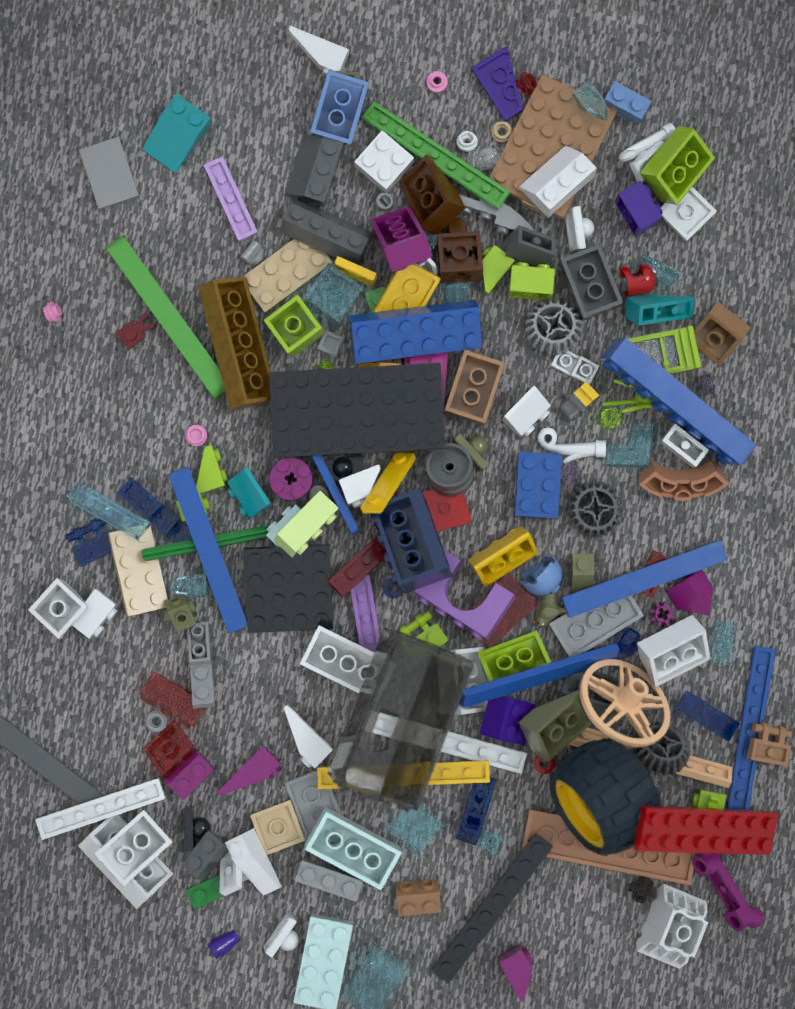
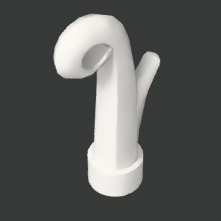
(644, 144)
(575, 450)

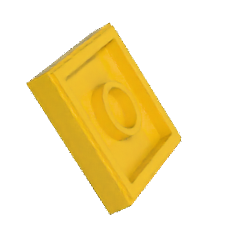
(356, 272)

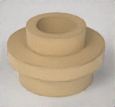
(501, 125)

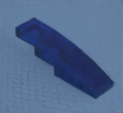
(154, 511)

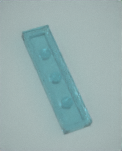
(108, 510)

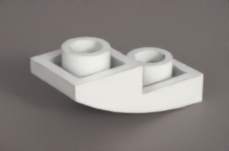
(575, 366)

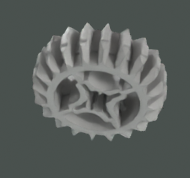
(567, 336)

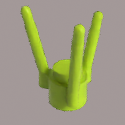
(641, 403)

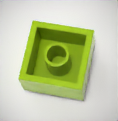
(531, 281)
(295, 326)

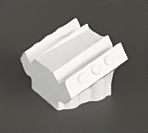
(673, 927)

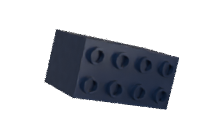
(424, 545)

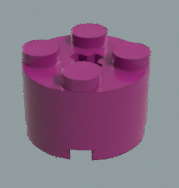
(297, 489)

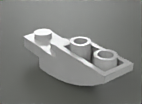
(505, 218)
(201, 665)

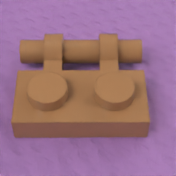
(768, 751)

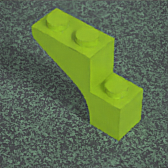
(209, 477)

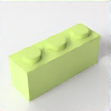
(306, 524)

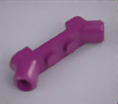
(739, 912)

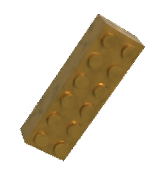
(237, 341)

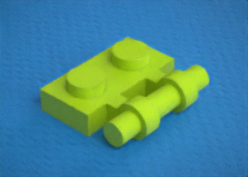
(433, 634)

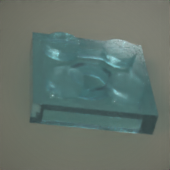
(415, 828)

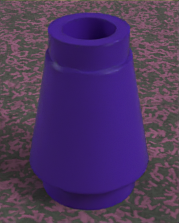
(223, 944)

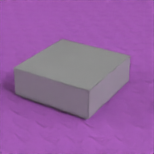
(330, 343)

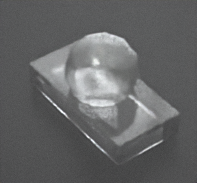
(484, 159)

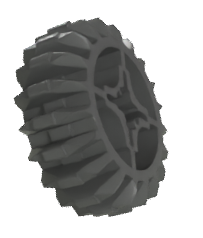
(595, 518)
(657, 755)

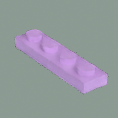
(230, 199)

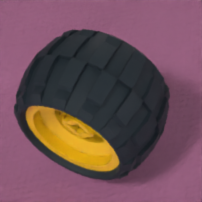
(602, 794)

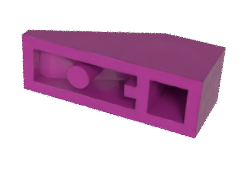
(255, 770)

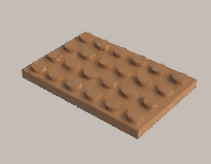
(545, 127)

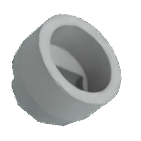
(387, 200)

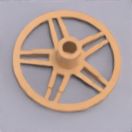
(625, 700)

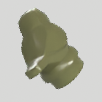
(549, 610)

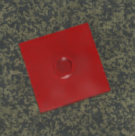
(447, 511)

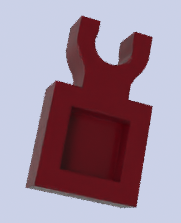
(133, 333)

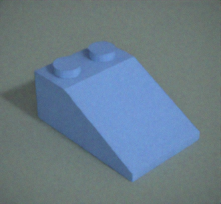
(339, 107)

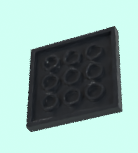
(286, 590)

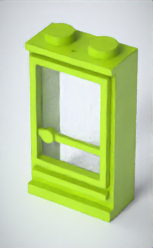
(671, 349)

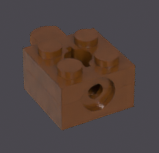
(459, 253)

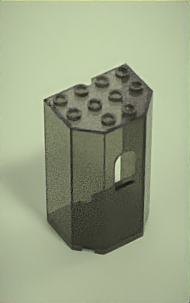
(425, 689)

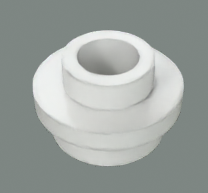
(467, 136)

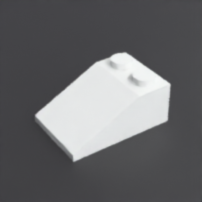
(133, 848)

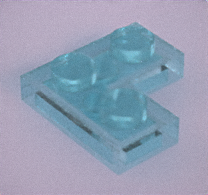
(637, 453)

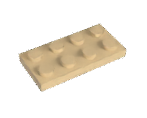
(285, 273)
(138, 579)

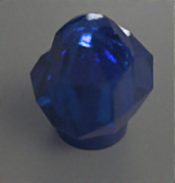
(627, 642)

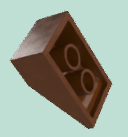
(431, 196)

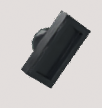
(345, 466)
(193, 827)

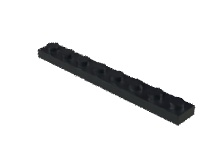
(492, 907)

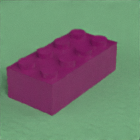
(401, 239)

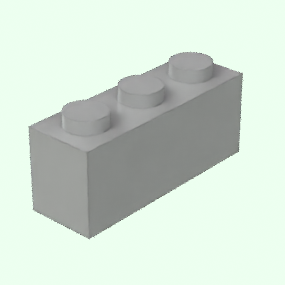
(329, 879)

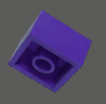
(638, 208)
(502, 719)

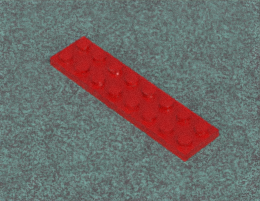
(705, 830)

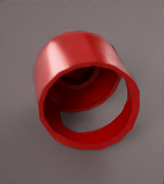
(638, 285)

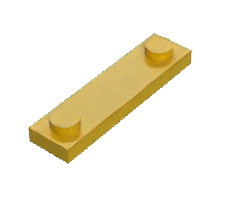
(388, 483)

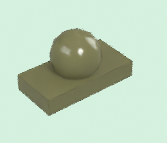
(476, 447)

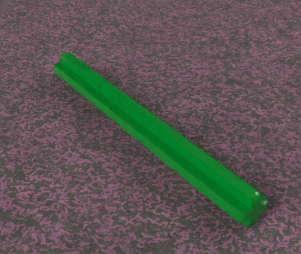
(188, 546)

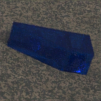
(475, 812)

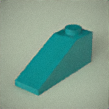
(658, 308)

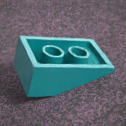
(177, 133)

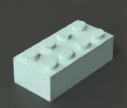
(353, 848)
(323, 962)

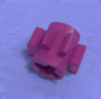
(656, 611)

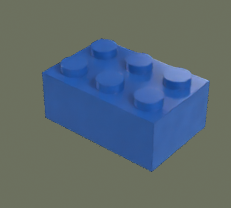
(537, 485)

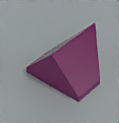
(692, 594)

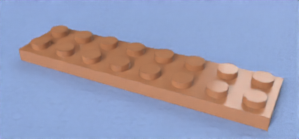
(566, 847)

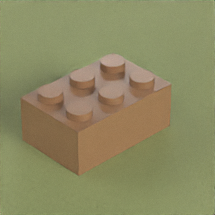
(474, 387)

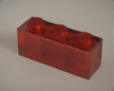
(172, 699)

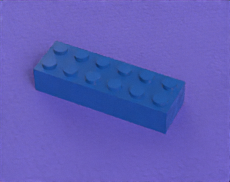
(415, 331)

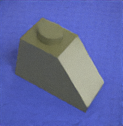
(582, 571)

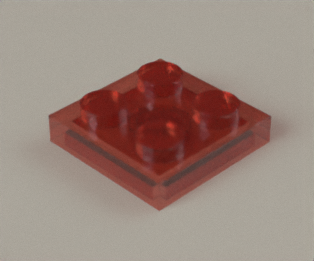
(169, 749)

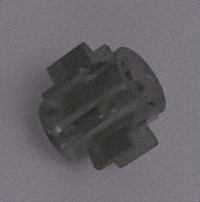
(642, 889)

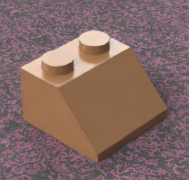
(719, 333)

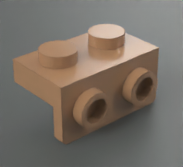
(418, 897)

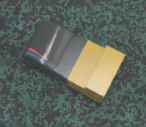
(578, 401)

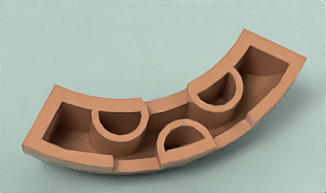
(683, 484)

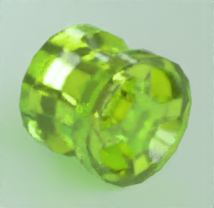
(606, 418)

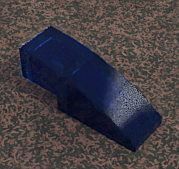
(707, 715)

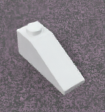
(322, 52)
(308, 741)
(253, 861)

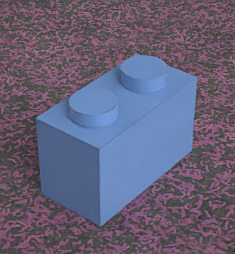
(627, 102)

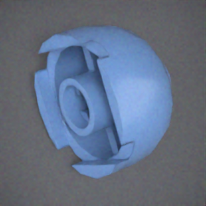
(543, 577)

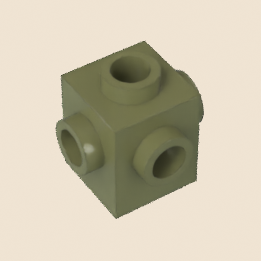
(180, 612)

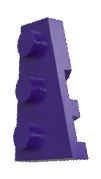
(499, 83)

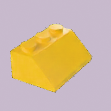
(503, 555)

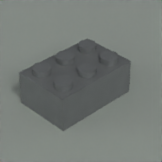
(590, 282)

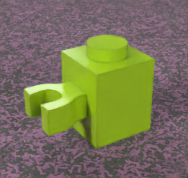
(708, 799)

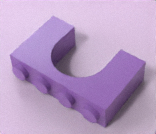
(480, 620)

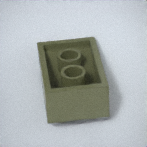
(554, 725)

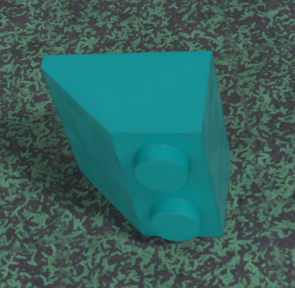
(249, 493)

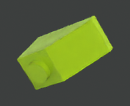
(494, 267)

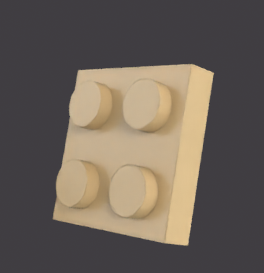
(277, 827)

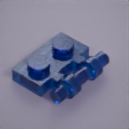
(94, 548)

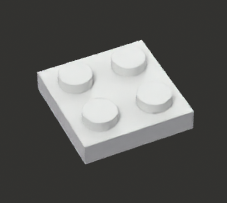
(688, 215)

